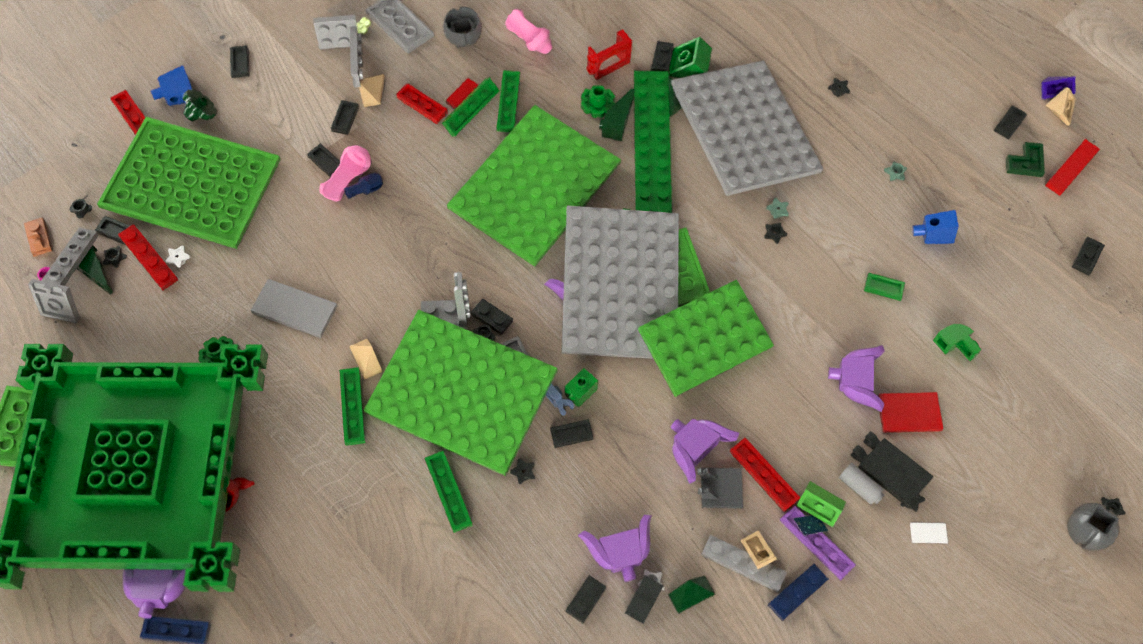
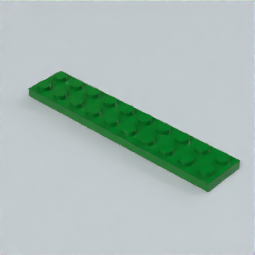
(652, 142)

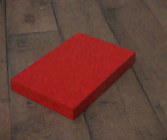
(910, 412)

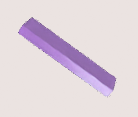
(820, 546)

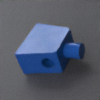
(172, 86)
(938, 228)

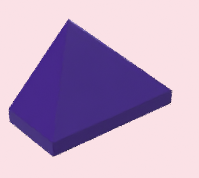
(1054, 85)

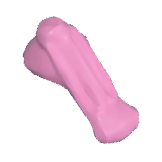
(536, 38)
(353, 163)

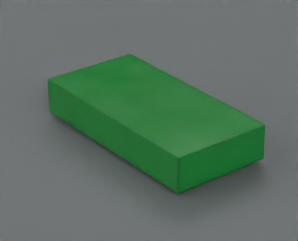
(884, 286)

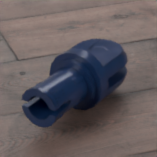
(365, 185)

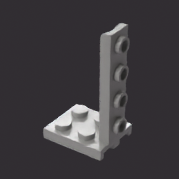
(339, 33)
(50, 293)
(452, 311)

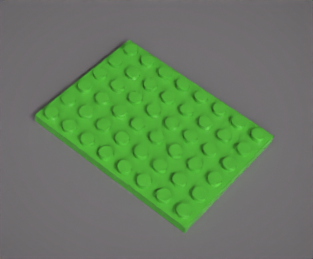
(190, 182)
(529, 183)
(461, 391)

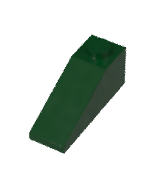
(616, 117)
(93, 269)

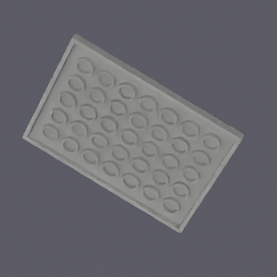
(746, 127)
(617, 278)

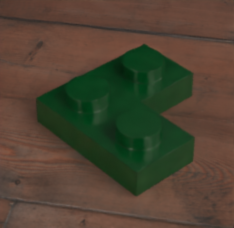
(1030, 163)

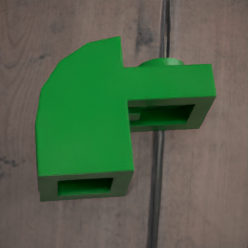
(957, 336)

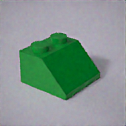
(690, 58)

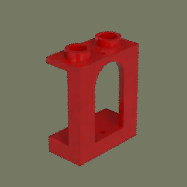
(621, 49)

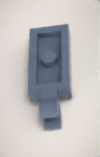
(554, 395)

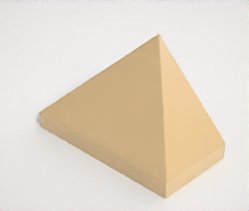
(371, 90)
(1063, 105)
(366, 358)
(758, 549)

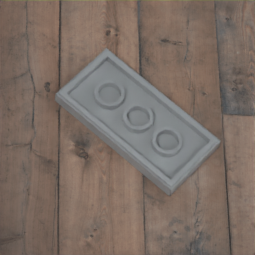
(400, 24)
(294, 308)

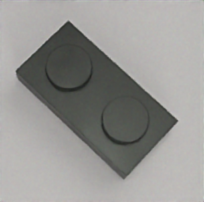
(662, 56)
(1088, 256)
(492, 316)
(586, 599)

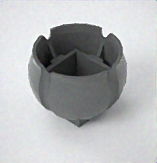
(460, 21)
(1087, 534)

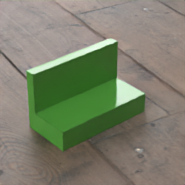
(821, 504)

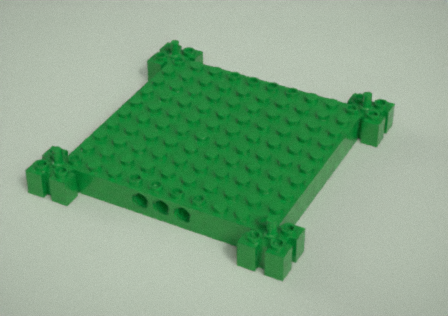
(127, 465)

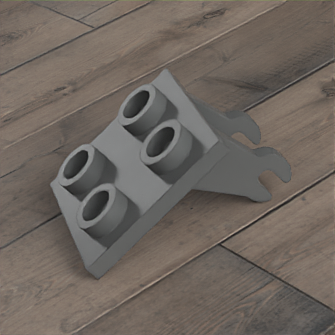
(721, 487)

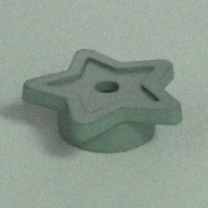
(896, 167)
(777, 204)

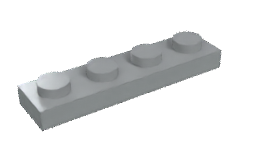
(741, 562)

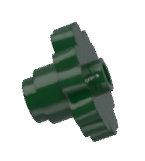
(198, 106)

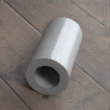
(862, 484)

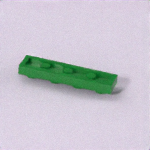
(508, 101)
(470, 107)
(352, 406)
(448, 491)

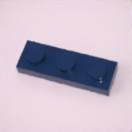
(798, 592)
(175, 630)

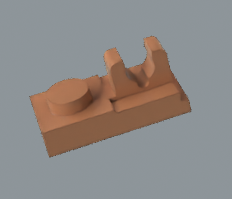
(38, 236)

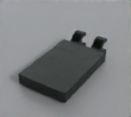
(892, 469)

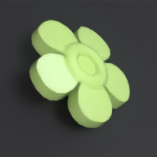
(362, 25)

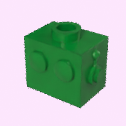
(581, 387)

